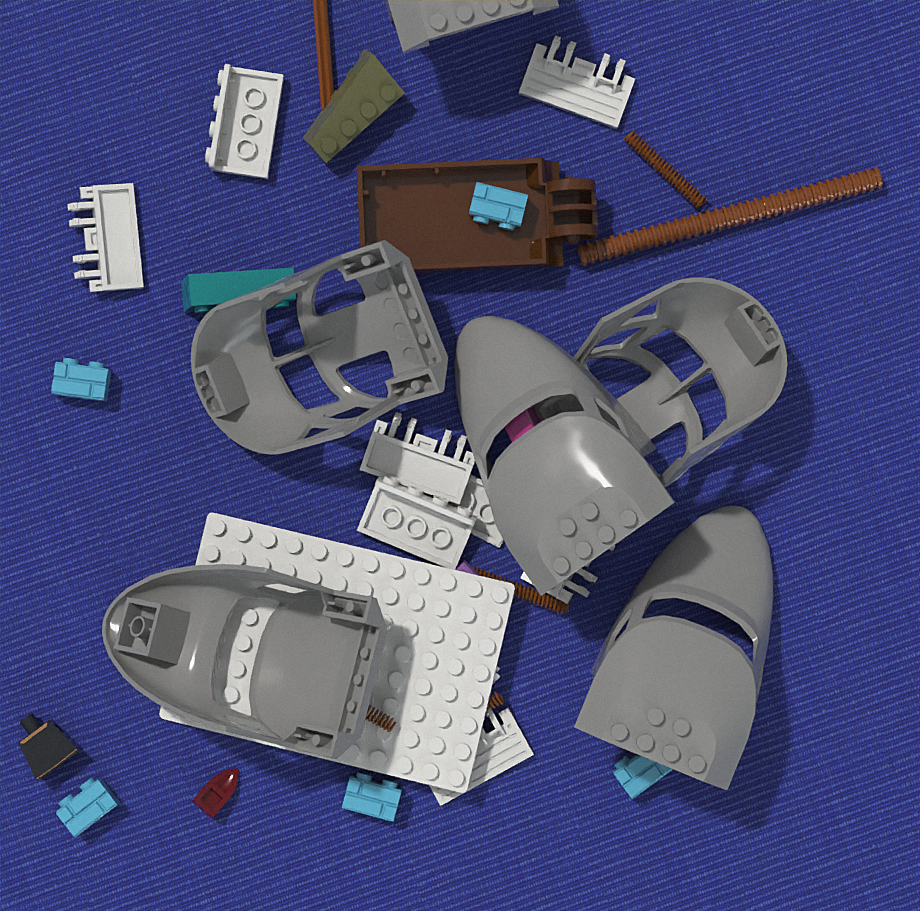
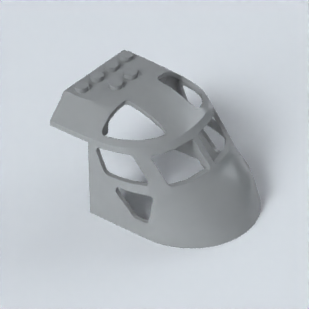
(728, 333)
(242, 378)

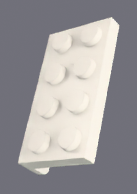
(244, 122)
(417, 522)

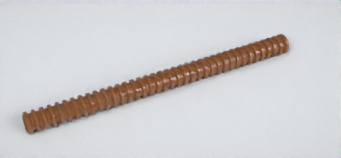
(730, 216)

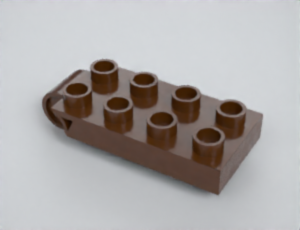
(427, 215)

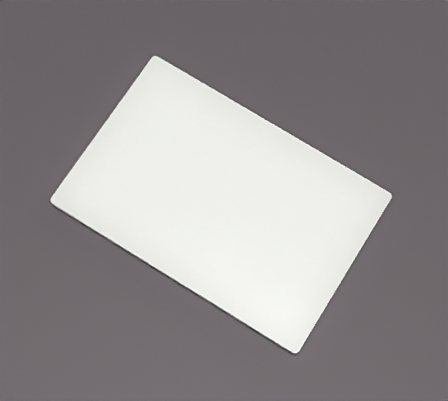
(431, 668)

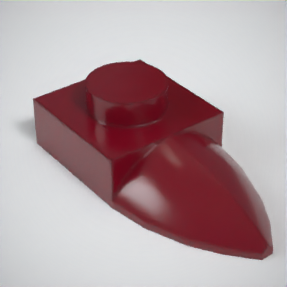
(216, 792)

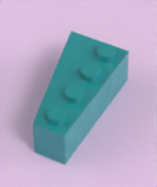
(207, 290)

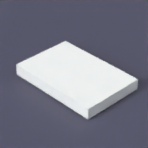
(477, 501)

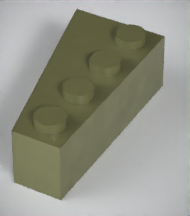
(352, 107)

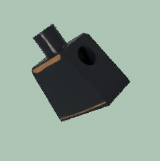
(46, 746)

